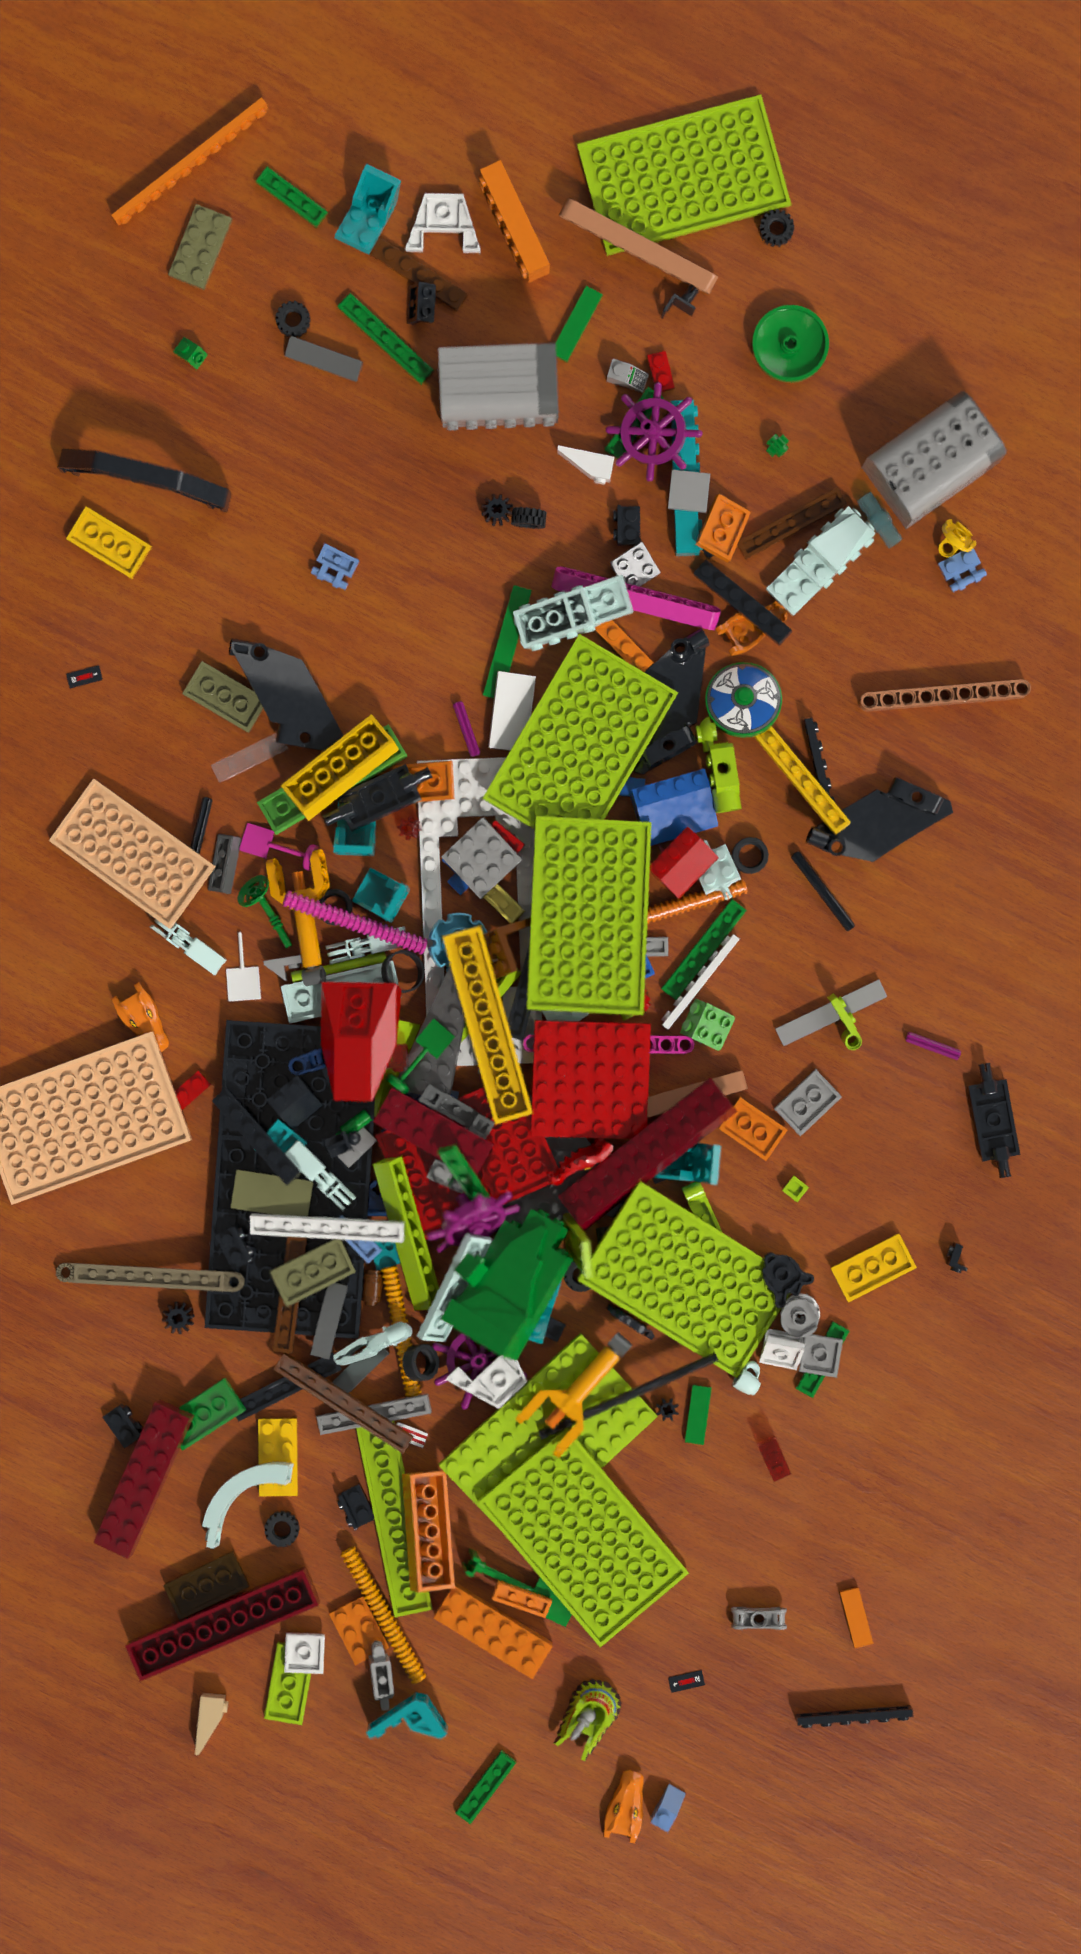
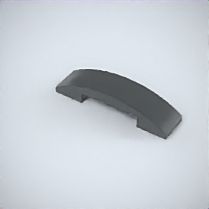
(457, 1110)
(329, 1320)

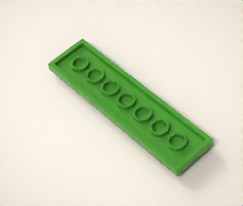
(283, 813)

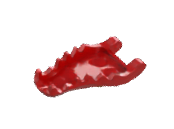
(581, 1160)

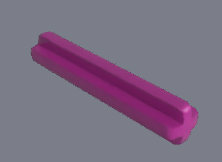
(466, 728)
(933, 1046)

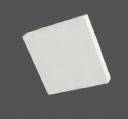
(304, 1653)

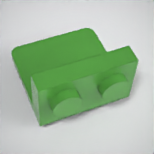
(707, 1024)

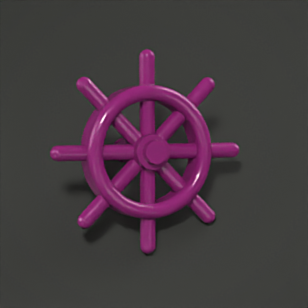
(653, 431)
(476, 1218)
(476, 1360)

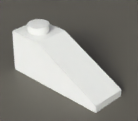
(592, 464)

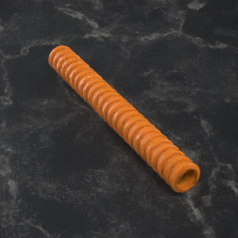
(692, 901)

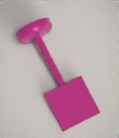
(258, 841)

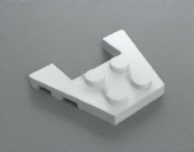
(443, 215)
(495, 1383)

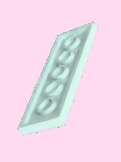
(305, 1001)
(453, 1285)

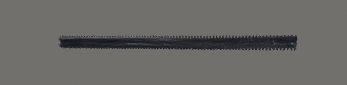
(633, 1393)

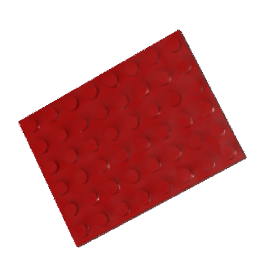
(514, 1164)

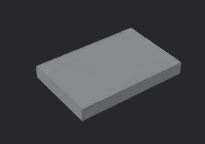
(807, 1102)

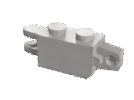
(381, 1675)

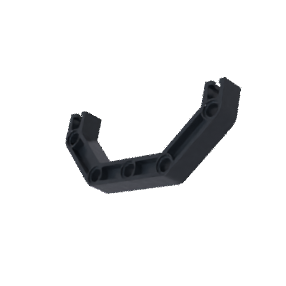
(144, 473)

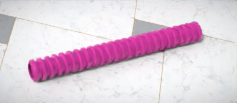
(354, 922)

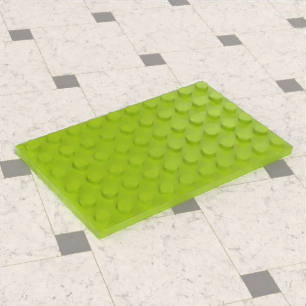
(687, 172)
(581, 738)
(589, 915)
(684, 1279)
(504, 1444)
(583, 1538)

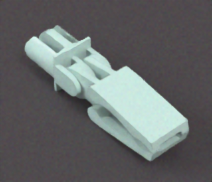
(357, 949)
(196, 950)
(312, 1167)
(391, 1336)

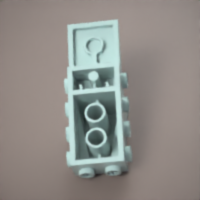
(822, 559)
(571, 613)

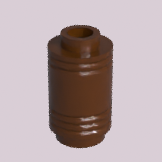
(372, 1287)

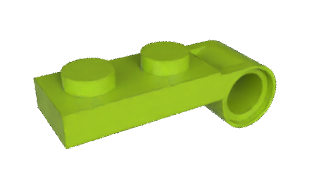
(848, 1020)
(699, 1204)

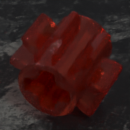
(415, 828)

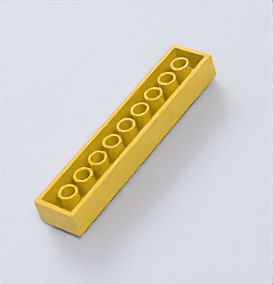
(487, 1024)

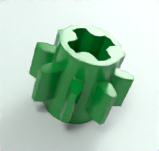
(777, 445)

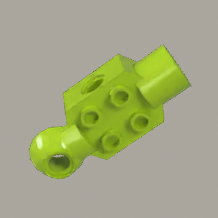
(726, 785)

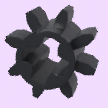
(669, 1414)

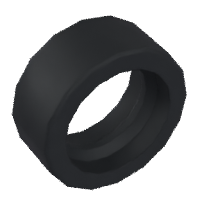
(764, 855)
(335, 892)
(409, 1362)

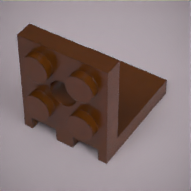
(498, 946)

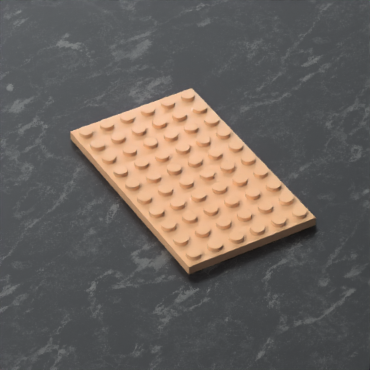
(87, 1118)

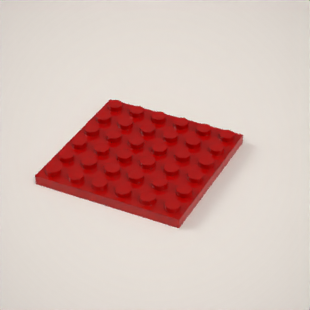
(590, 1079)

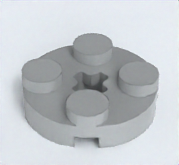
(810, 1320)

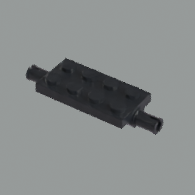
(378, 797)
(994, 1120)

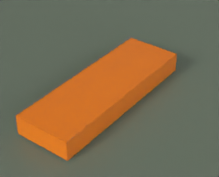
(521, 1599)
(856, 1617)

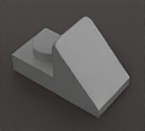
(278, 965)
(358, 1150)

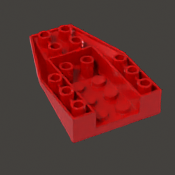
(358, 1035)

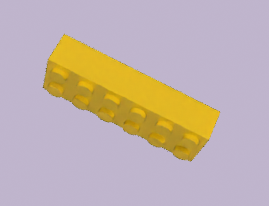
(340, 767)

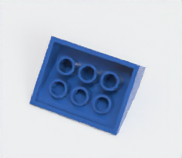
(675, 806)

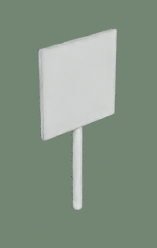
(243, 982)

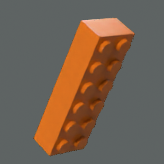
(514, 221)
(428, 1530)
(493, 1630)

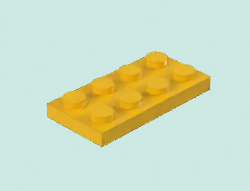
(109, 542)
(873, 1267)
(278, 1444)

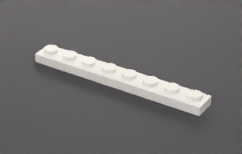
(327, 1228)

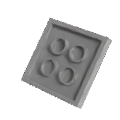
(482, 858)

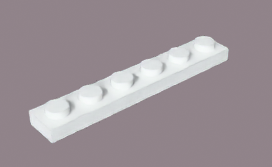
(704, 974)

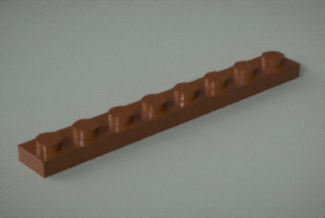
(343, 1402)

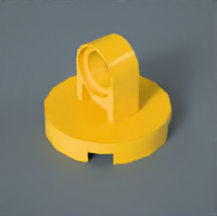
(957, 536)

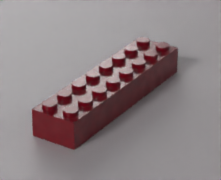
(143, 1479)

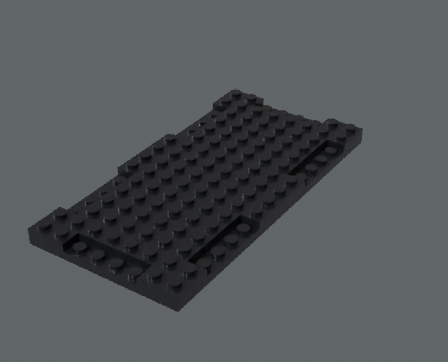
(253, 1071)

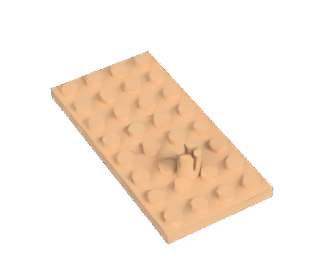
(132, 853)

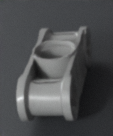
(769, 1621)

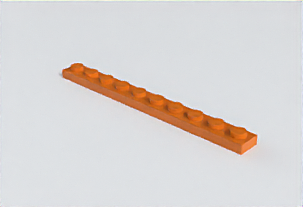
(195, 158)

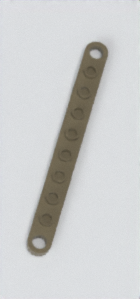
(150, 1277)

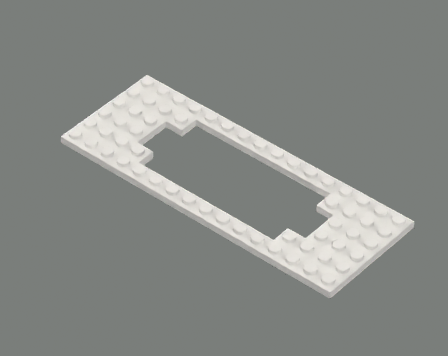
(438, 820)

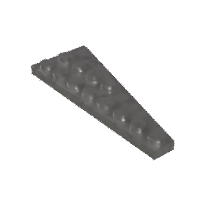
(441, 1071)

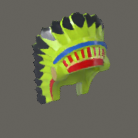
(605, 1703)

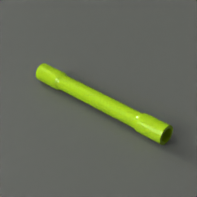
(370, 959)

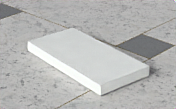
(510, 708)

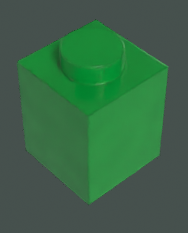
(471, 1269)

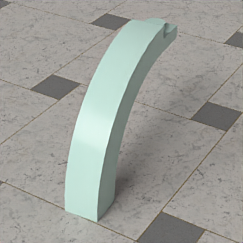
(264, 1473)

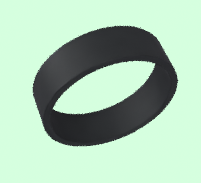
(384, 972)

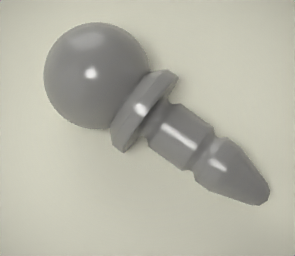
(587, 1716)

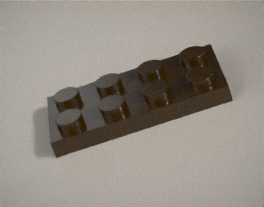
(206, 1585)

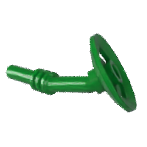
(258, 896)

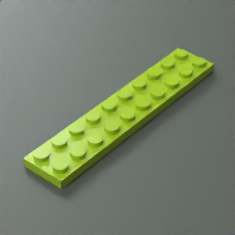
(384, 1479)

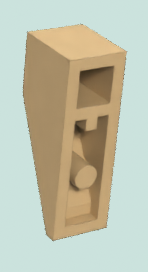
(210, 1713)

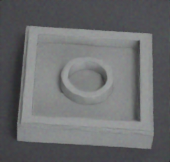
(689, 491)
(821, 1355)

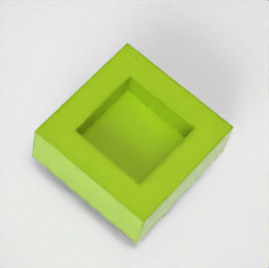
(795, 1188)

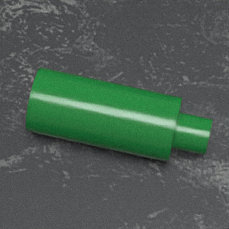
(356, 1122)

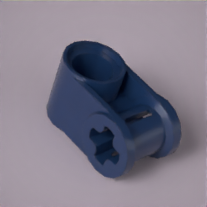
(309, 1062)
(375, 1202)

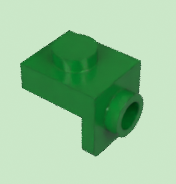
(190, 352)

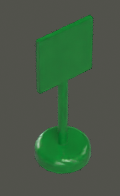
(434, 1040)

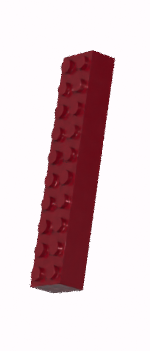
(647, 1153)
(222, 1623)

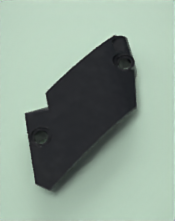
(684, 675)
(287, 695)
(882, 821)

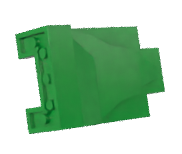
(516, 1289)

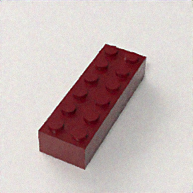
(430, 1129)

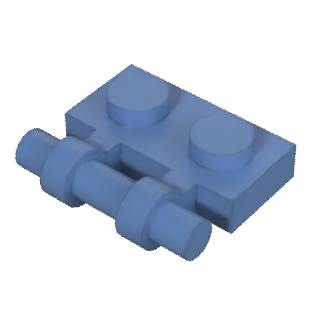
(338, 561)
(959, 564)

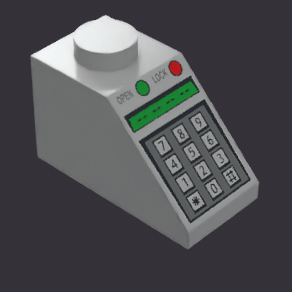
(627, 376)
(443, 1176)

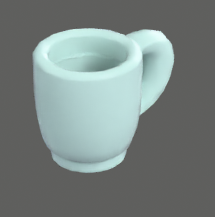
(746, 1381)

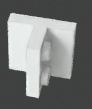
(782, 1349)

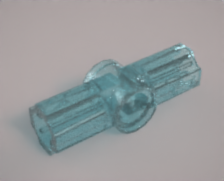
(880, 520)

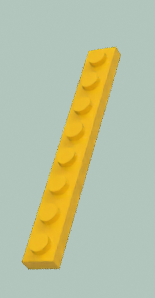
(803, 780)

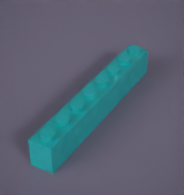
(686, 522)

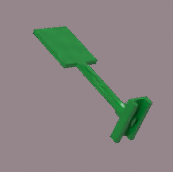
(557, 1610)

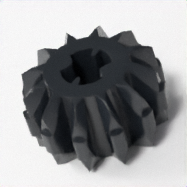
(490, 509)
(182, 1323)

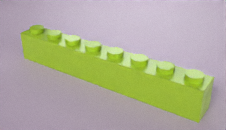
(414, 1250)

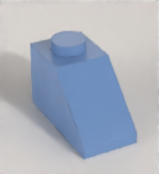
(667, 1808)

